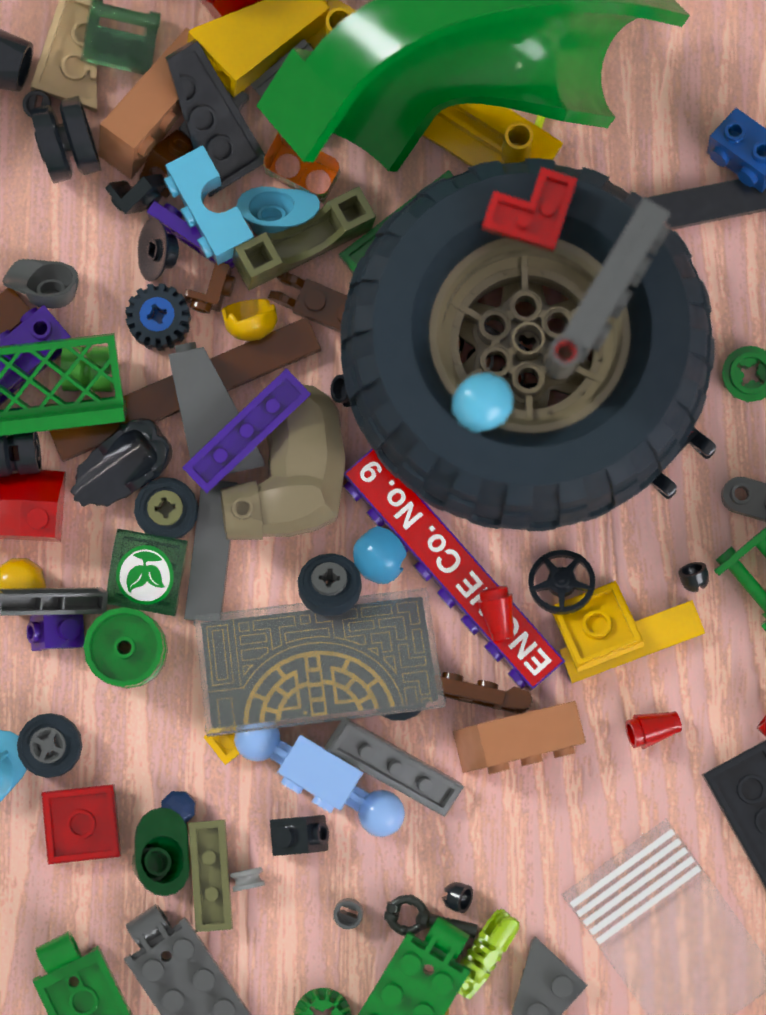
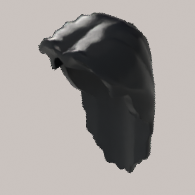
(122, 463)

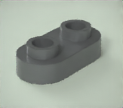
(755, 502)

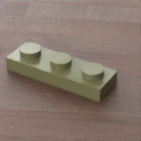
(210, 875)

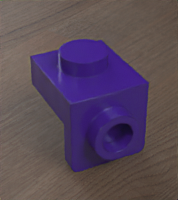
(55, 632)

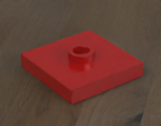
(81, 824)

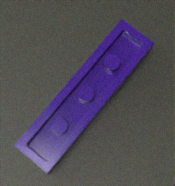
(246, 430)

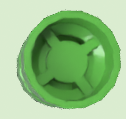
(84, 372)

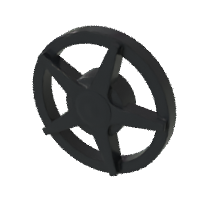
(561, 581)

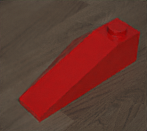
(32, 506)

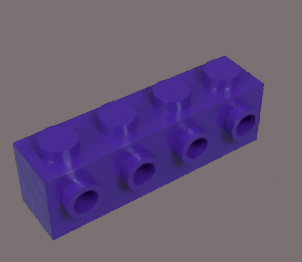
(35, 327)

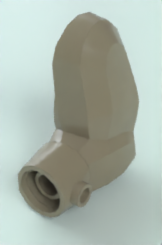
(303, 478)

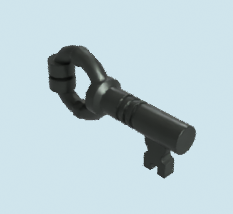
(424, 917)

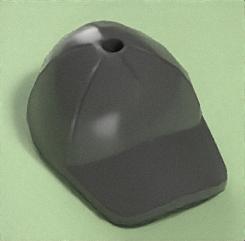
(43, 282)

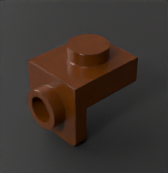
(220, 285)

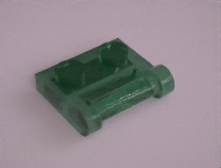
(117, 47)

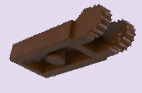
(314, 301)
(485, 694)

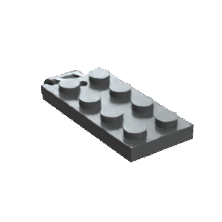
(188, 980)

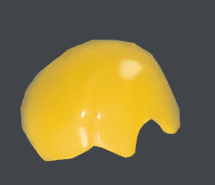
(250, 319)
(21, 574)

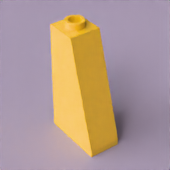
(256, 37)

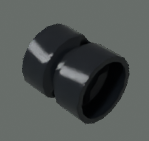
(29, 454)

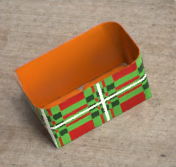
(322, 161)

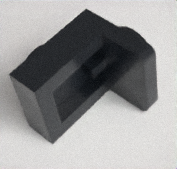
(138, 197)
(299, 835)

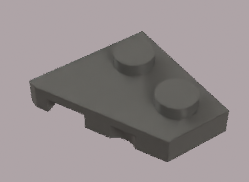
(545, 984)

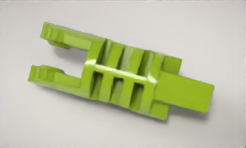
(487, 950)

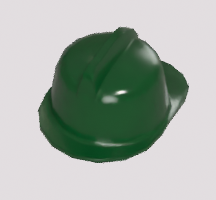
(161, 852)

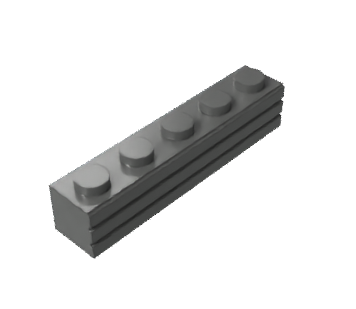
(53, 601)

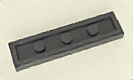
(209, 556)
(393, 766)

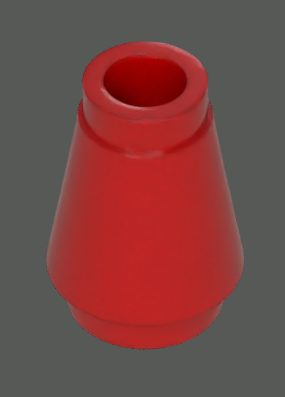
(497, 611)
(652, 728)

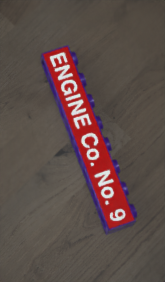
(450, 566)

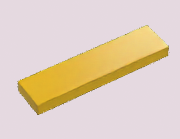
(658, 633)

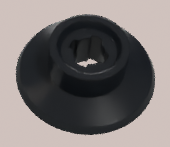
(156, 250)

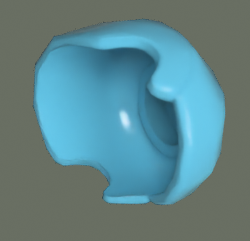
(482, 402)

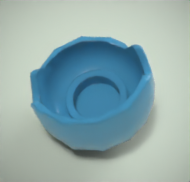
(379, 555)

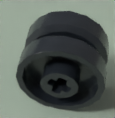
(66, 139)

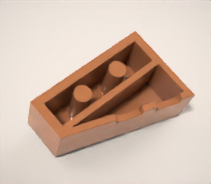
(520, 737)

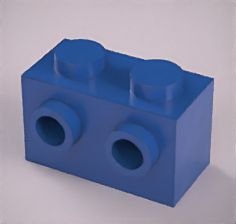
(741, 147)

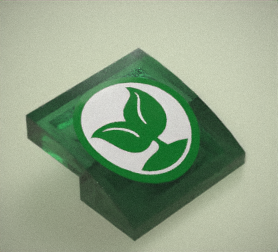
(146, 572)

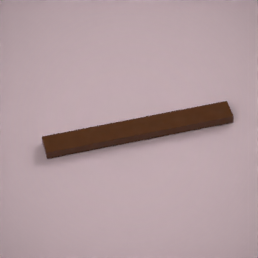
(234, 368)

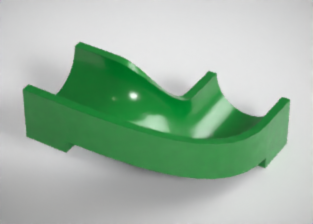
(406, 60)

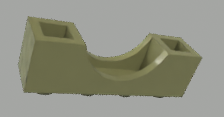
(280, 252)

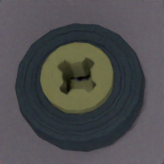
(168, 520)

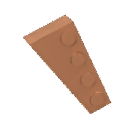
(141, 117)

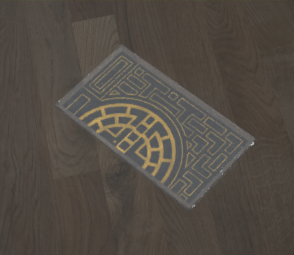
(312, 668)

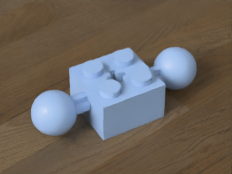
(326, 777)

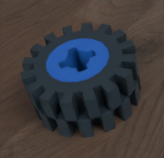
(163, 328)

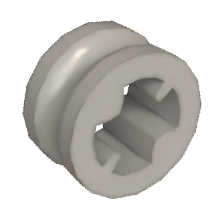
(247, 879)

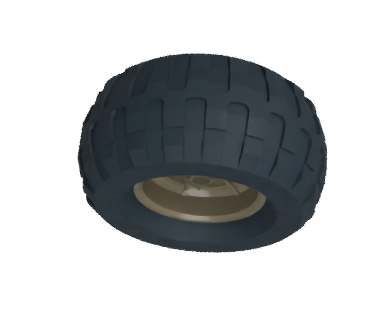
(544, 463)

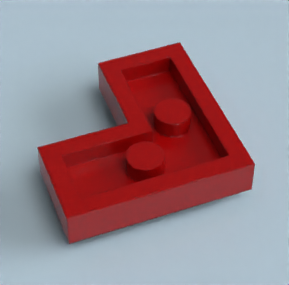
(535, 221)

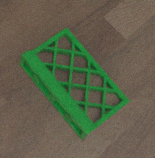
(62, 413)

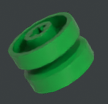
(146, 654)

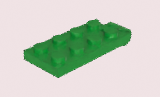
(96, 989)
(412, 990)

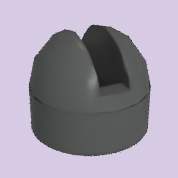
(346, 919)

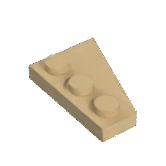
(60, 65)

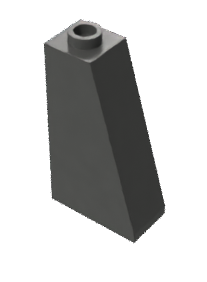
(204, 401)

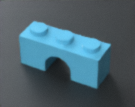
(192, 179)

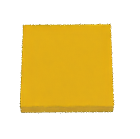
(599, 629)

